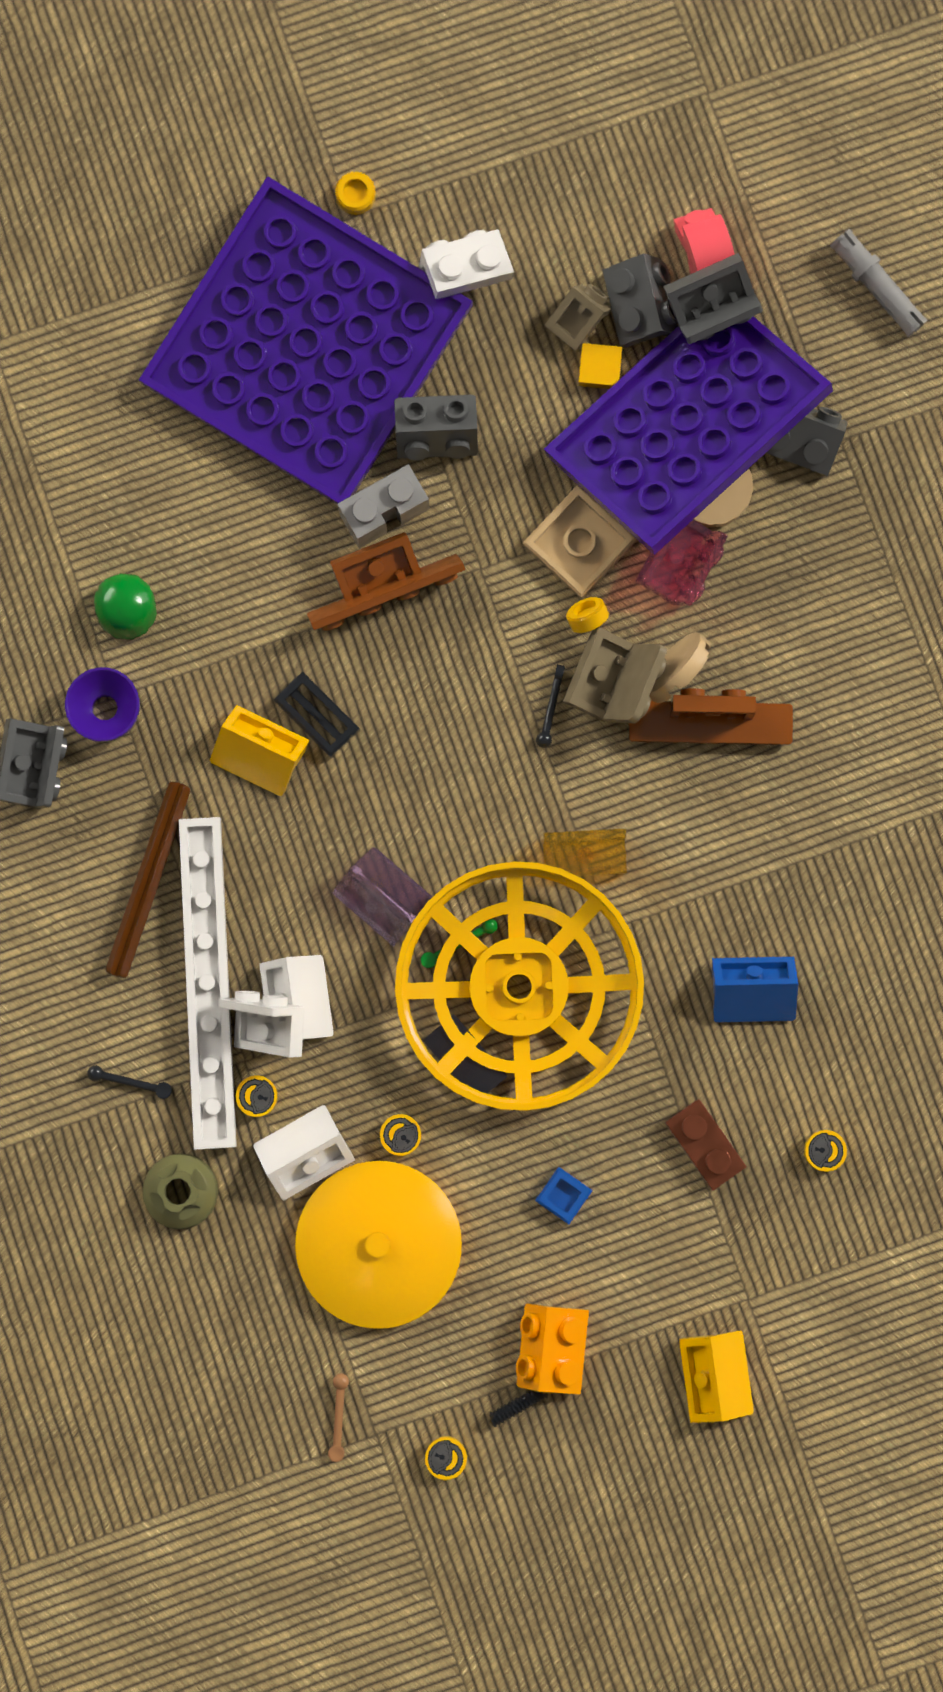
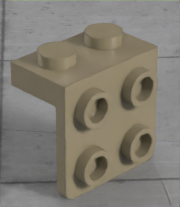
(615, 678)

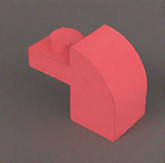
(703, 238)

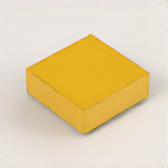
(599, 365)

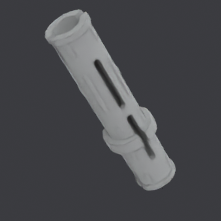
(878, 282)

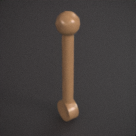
(336, 1451)

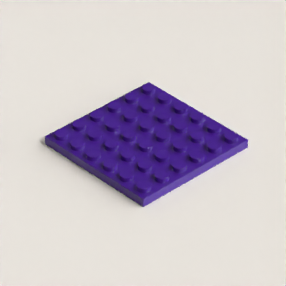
(304, 342)

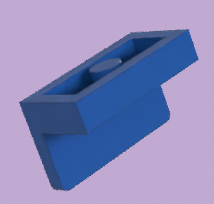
(754, 989)

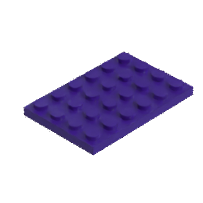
(686, 426)

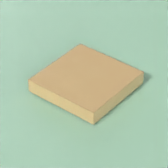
(579, 542)

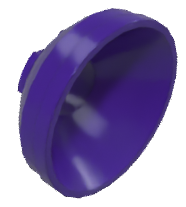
(87, 690)

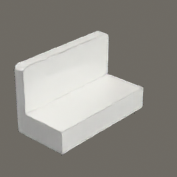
(305, 985)
(303, 1152)

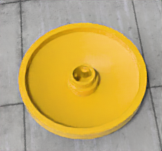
(378, 1244)

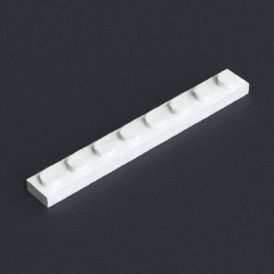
(207, 983)

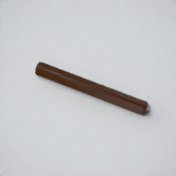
(147, 880)

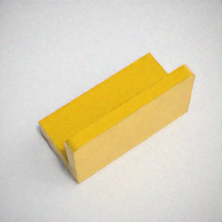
(258, 750)
(716, 1377)

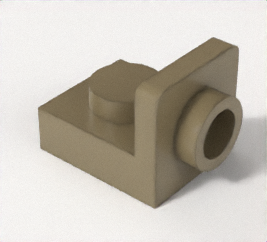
(579, 314)

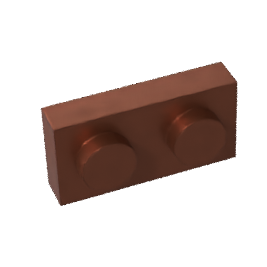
(705, 1144)

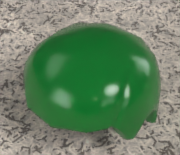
(125, 606)

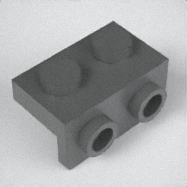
(639, 299)
(713, 299)
(436, 427)
(813, 441)
(30, 763)

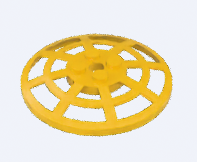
(519, 957)

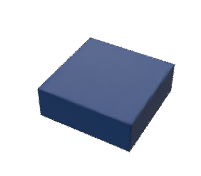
(563, 1195)

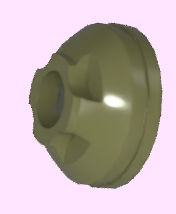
(202, 1187)

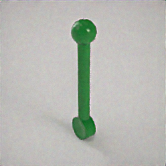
(429, 959)

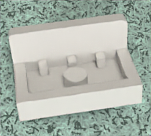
(466, 263)
(266, 1024)

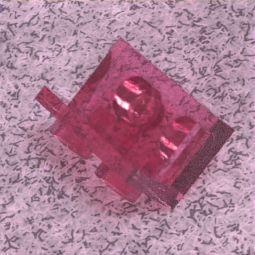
(683, 564)

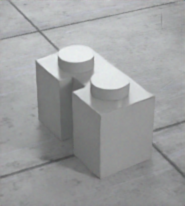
(391, 497)

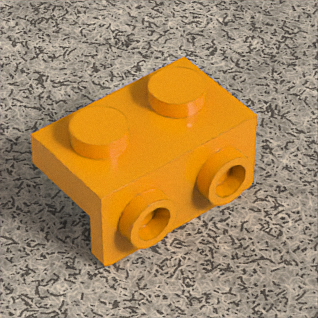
(552, 1349)

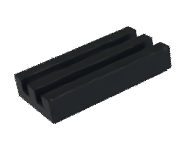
(341, 739)

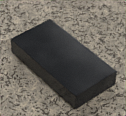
(467, 1071)

